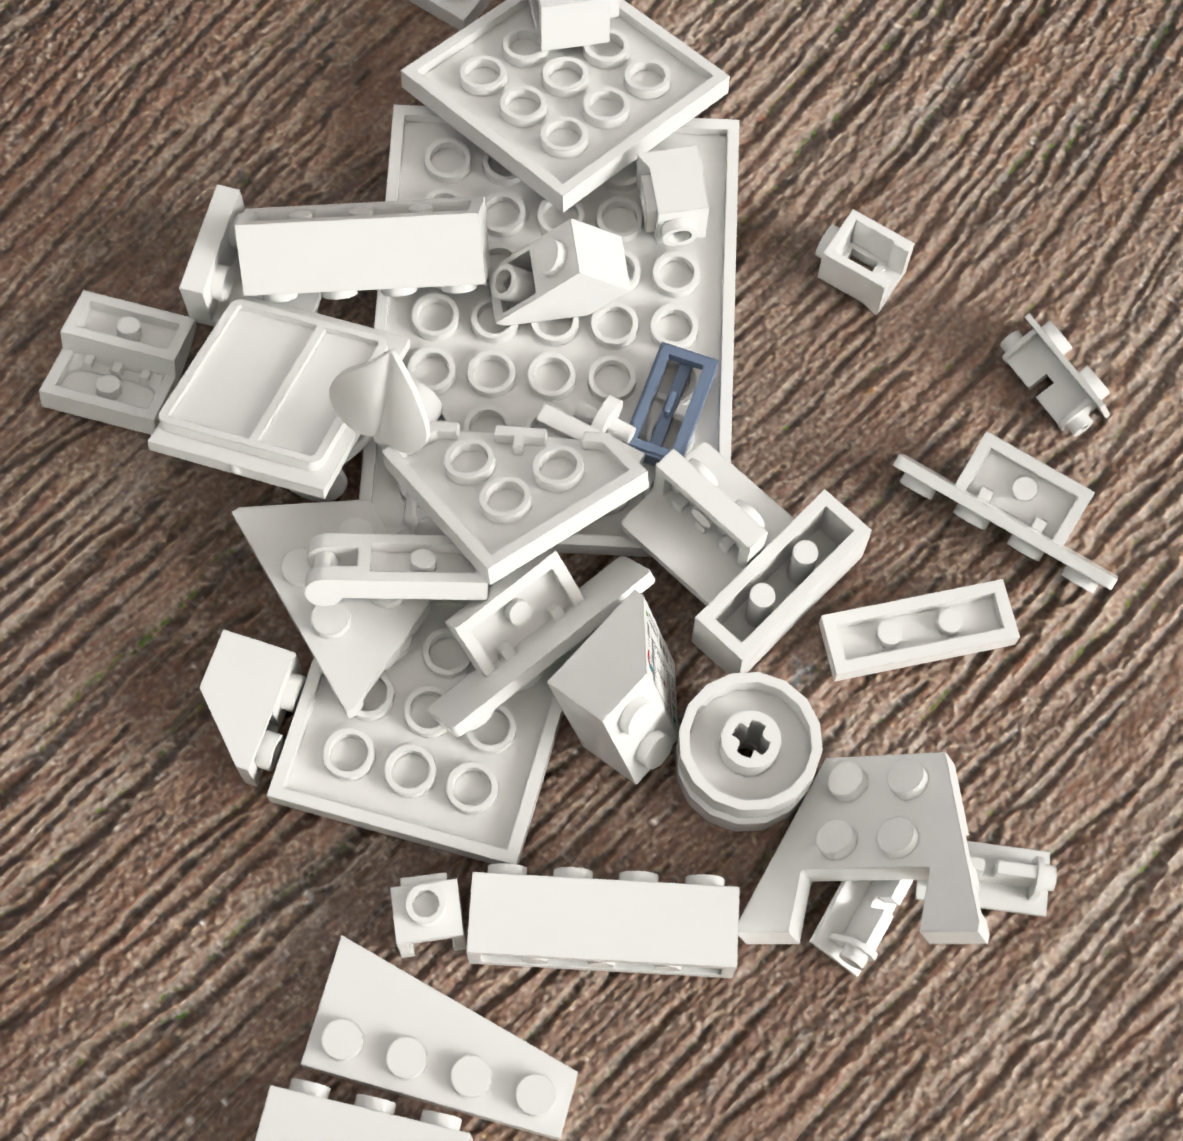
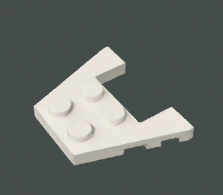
(873, 824)

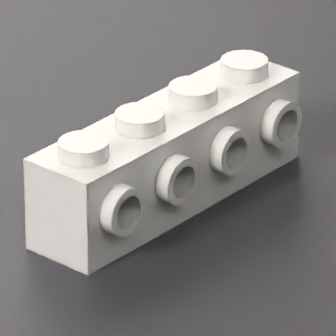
(363, 248)
(603, 922)

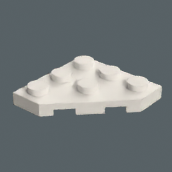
(514, 489)

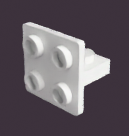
(704, 520)

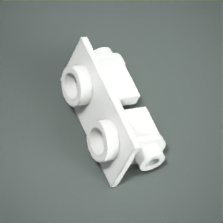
(1072, 392)
(1009, 878)
(858, 921)

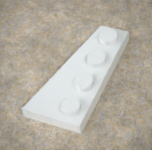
(424, 1046)

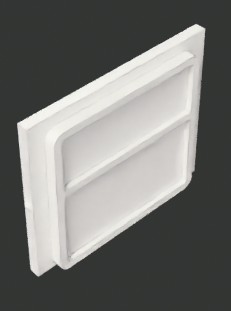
(262, 398)

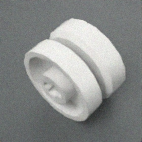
(754, 715)

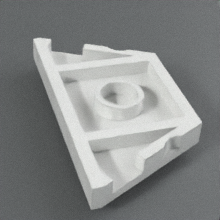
(348, 639)

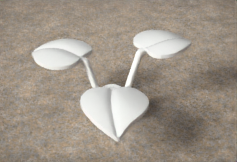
(394, 411)

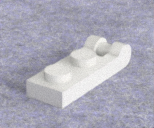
(389, 568)

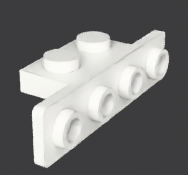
(1019, 496)
(525, 628)

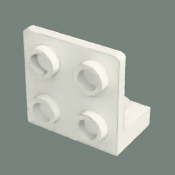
(214, 266)

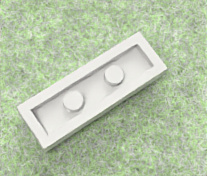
(918, 630)

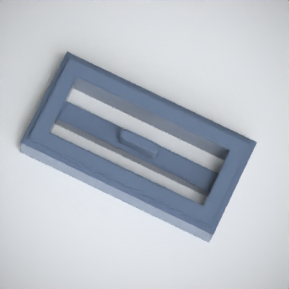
(688, 360)

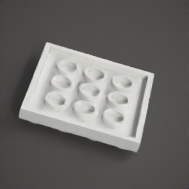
(566, 113)
(408, 773)

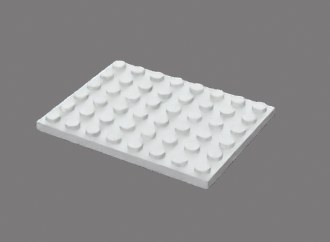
(509, 372)

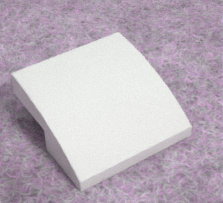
(118, 362)

